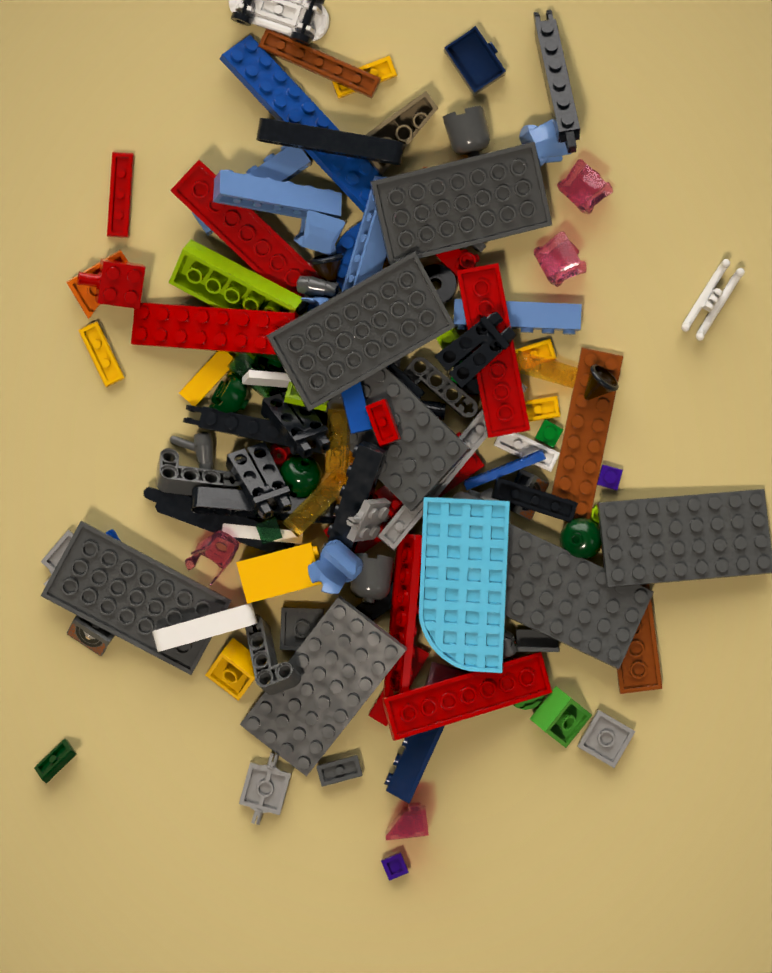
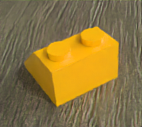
(233, 669)

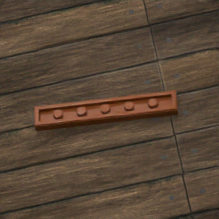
(320, 63)

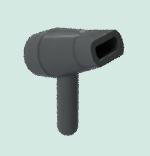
(313, 287)
(201, 446)

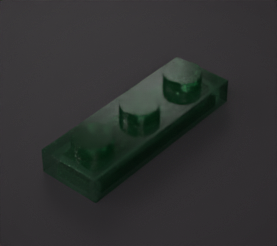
(242, 364)

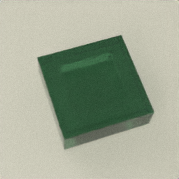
(269, 531)

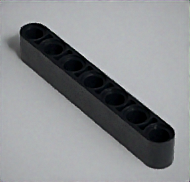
(330, 141)
(235, 503)

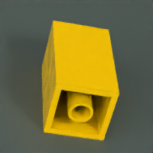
(277, 572)

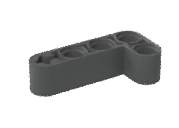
(441, 390)
(182, 479)
(271, 671)

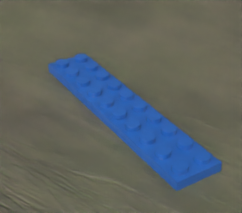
(290, 104)

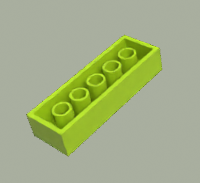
(227, 283)

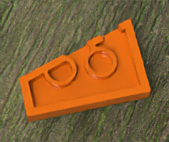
(86, 294)

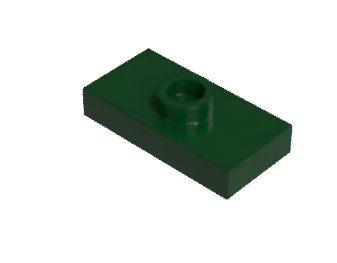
(55, 761)

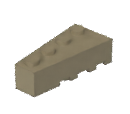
(404, 124)

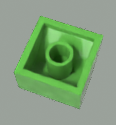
(560, 717)

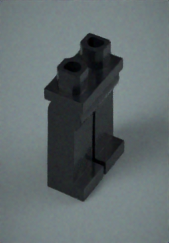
(481, 334)
(299, 427)
(260, 480)

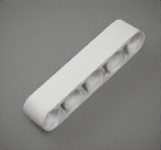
(204, 627)

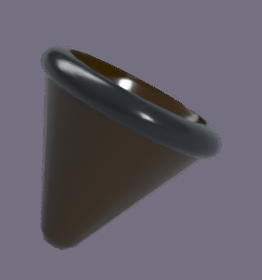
(327, 266)
(599, 382)

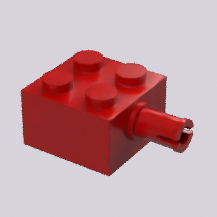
(116, 283)

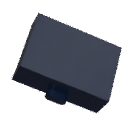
(475, 60)

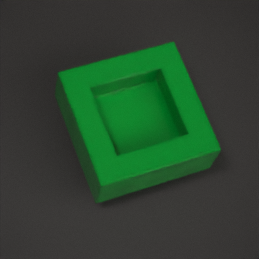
(549, 433)

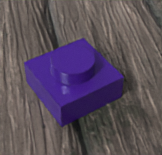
(609, 477)
(394, 866)

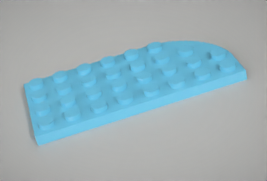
(465, 580)

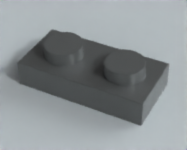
(339, 770)

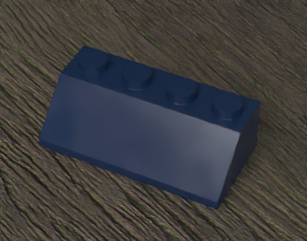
(412, 763)

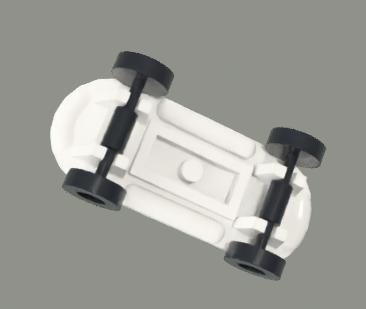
(299, 19)

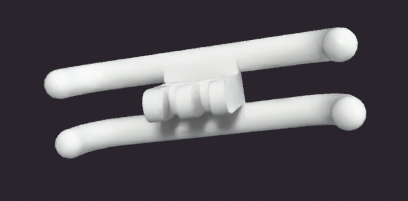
(712, 299)

